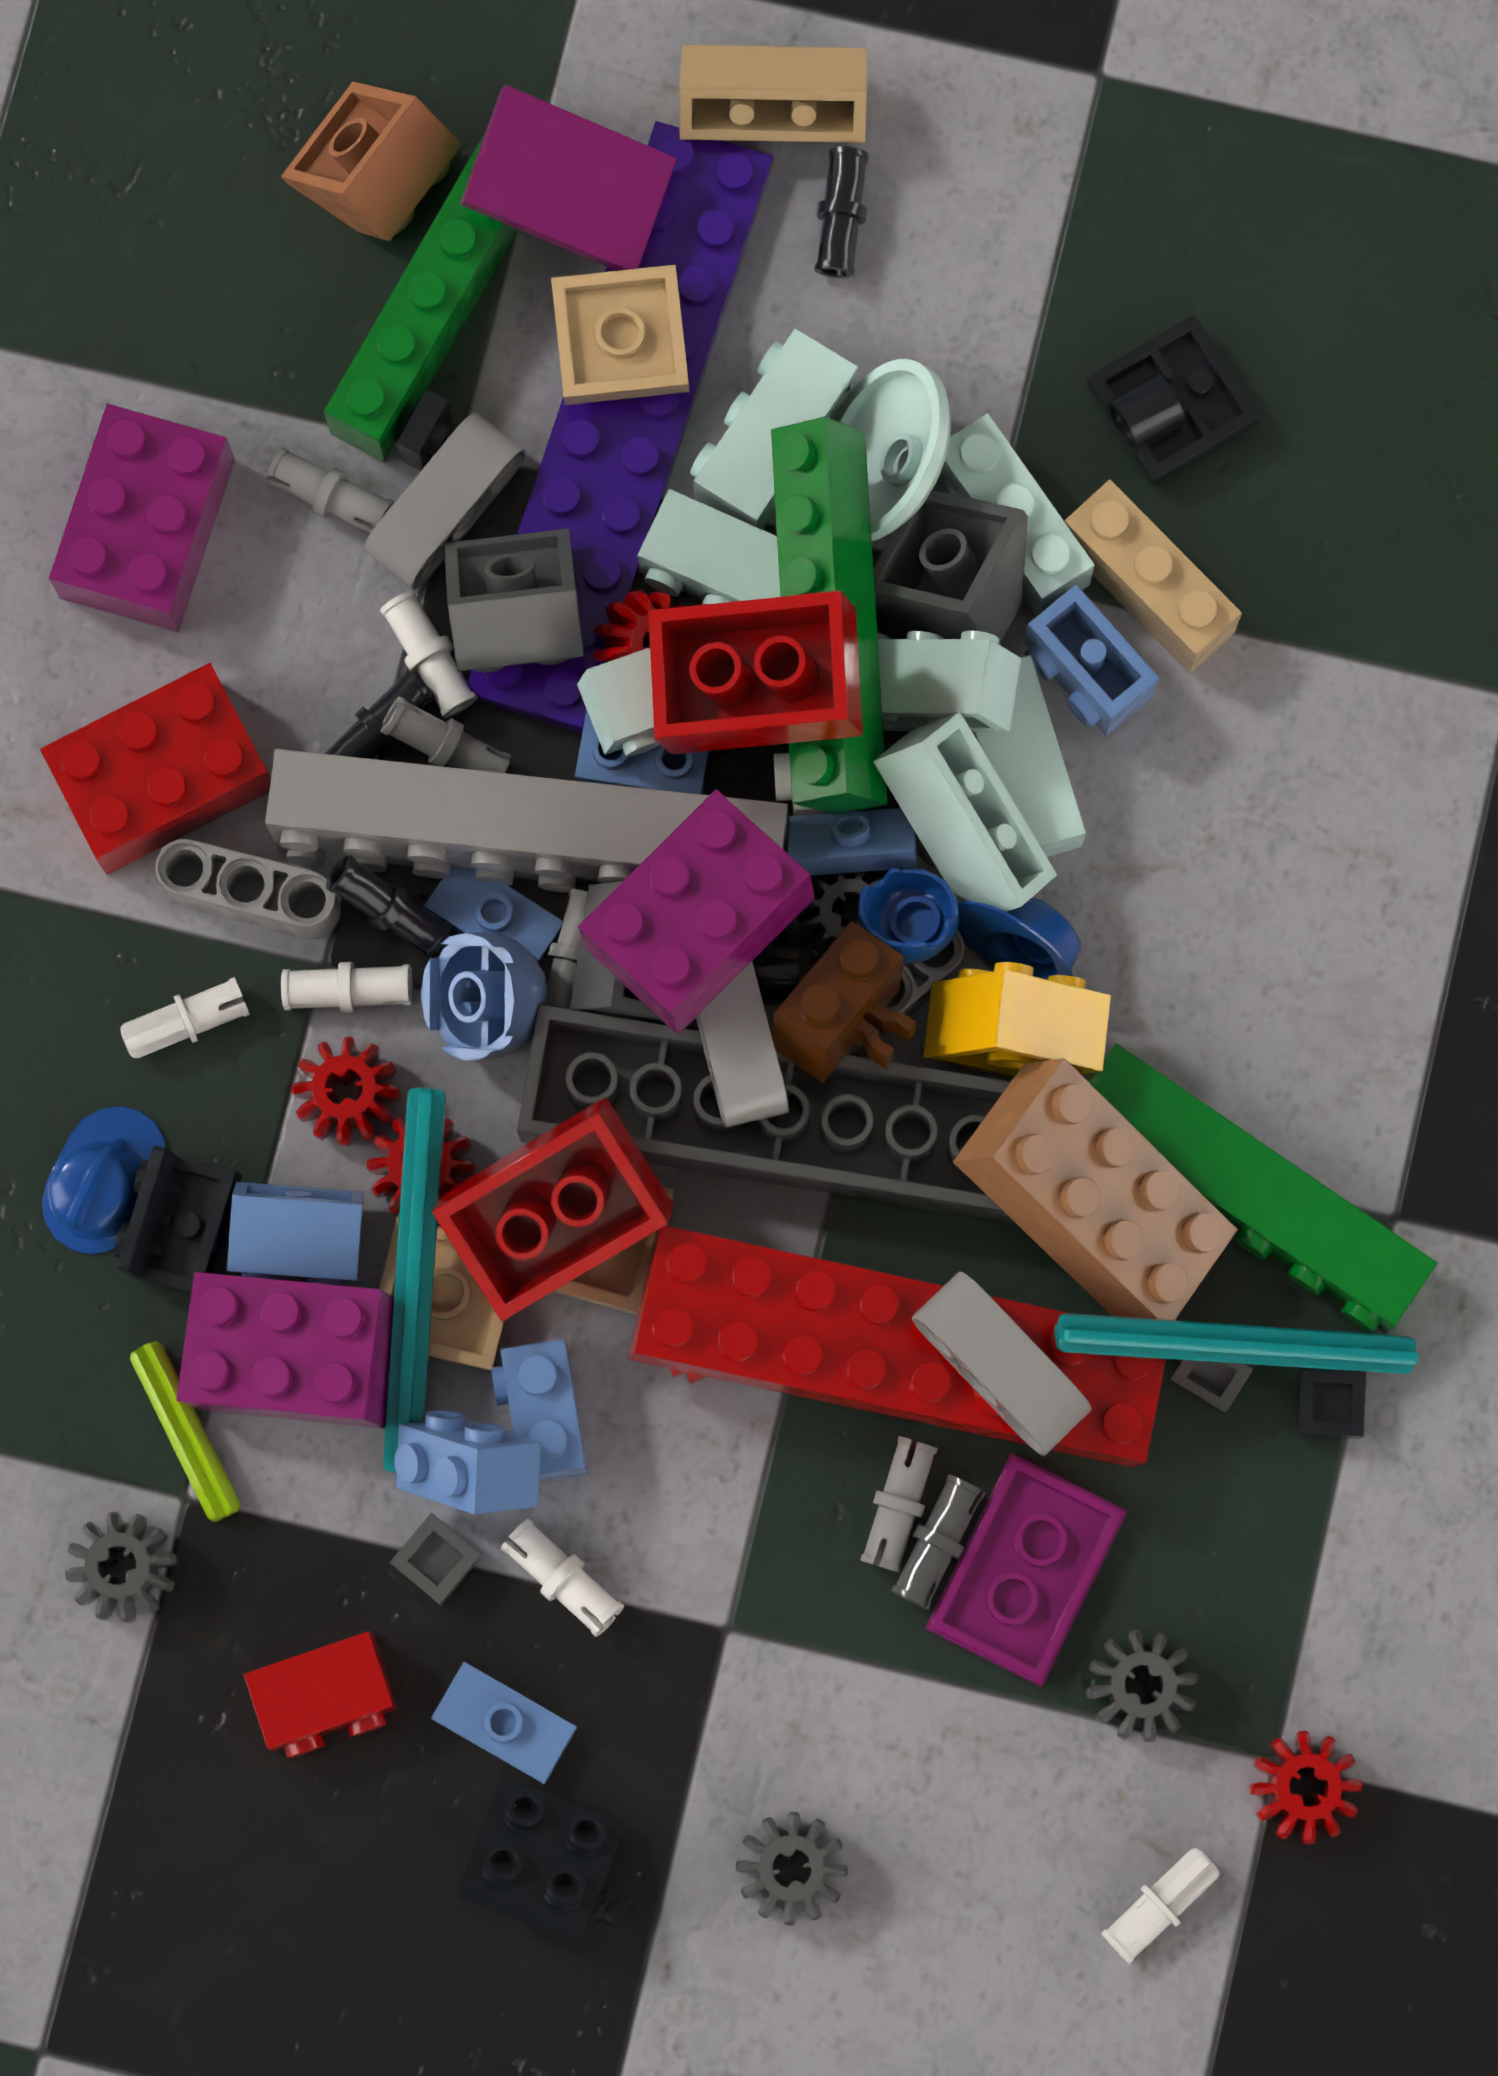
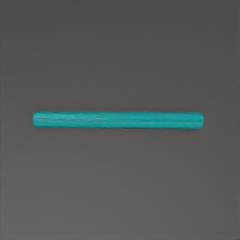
(414, 1264)
(1234, 1343)

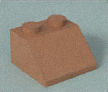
(373, 159)

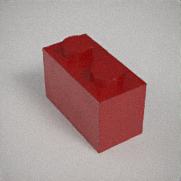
(321, 1694)

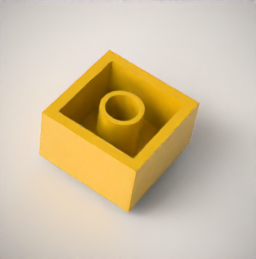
(1015, 1019)

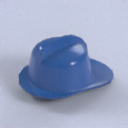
(1024, 935)
(95, 1177)

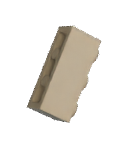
(773, 93)
(1153, 577)

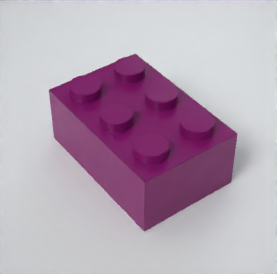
(142, 517)
(697, 911)
(287, 1350)

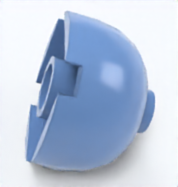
(483, 995)

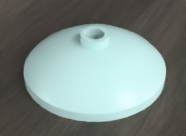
(906, 437)

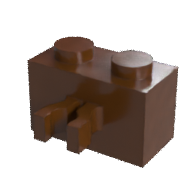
(843, 1004)

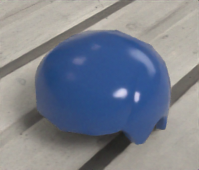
(910, 913)

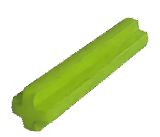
(185, 1432)

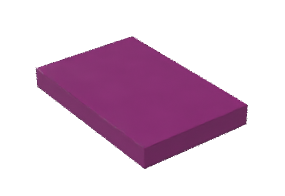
(568, 180)
(1026, 1570)

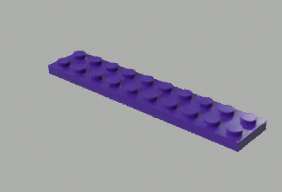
(616, 456)

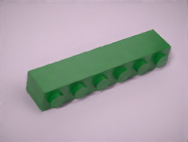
(418, 324)
(828, 548)
(1270, 1198)

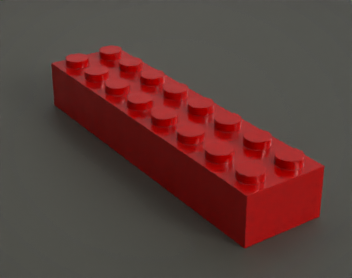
(853, 1343)

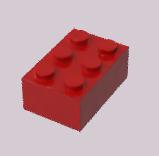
(755, 672)
(157, 768)
(553, 1209)

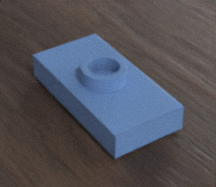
(853, 841)
(493, 909)
(504, 1722)

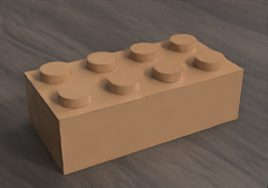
(1095, 1193)

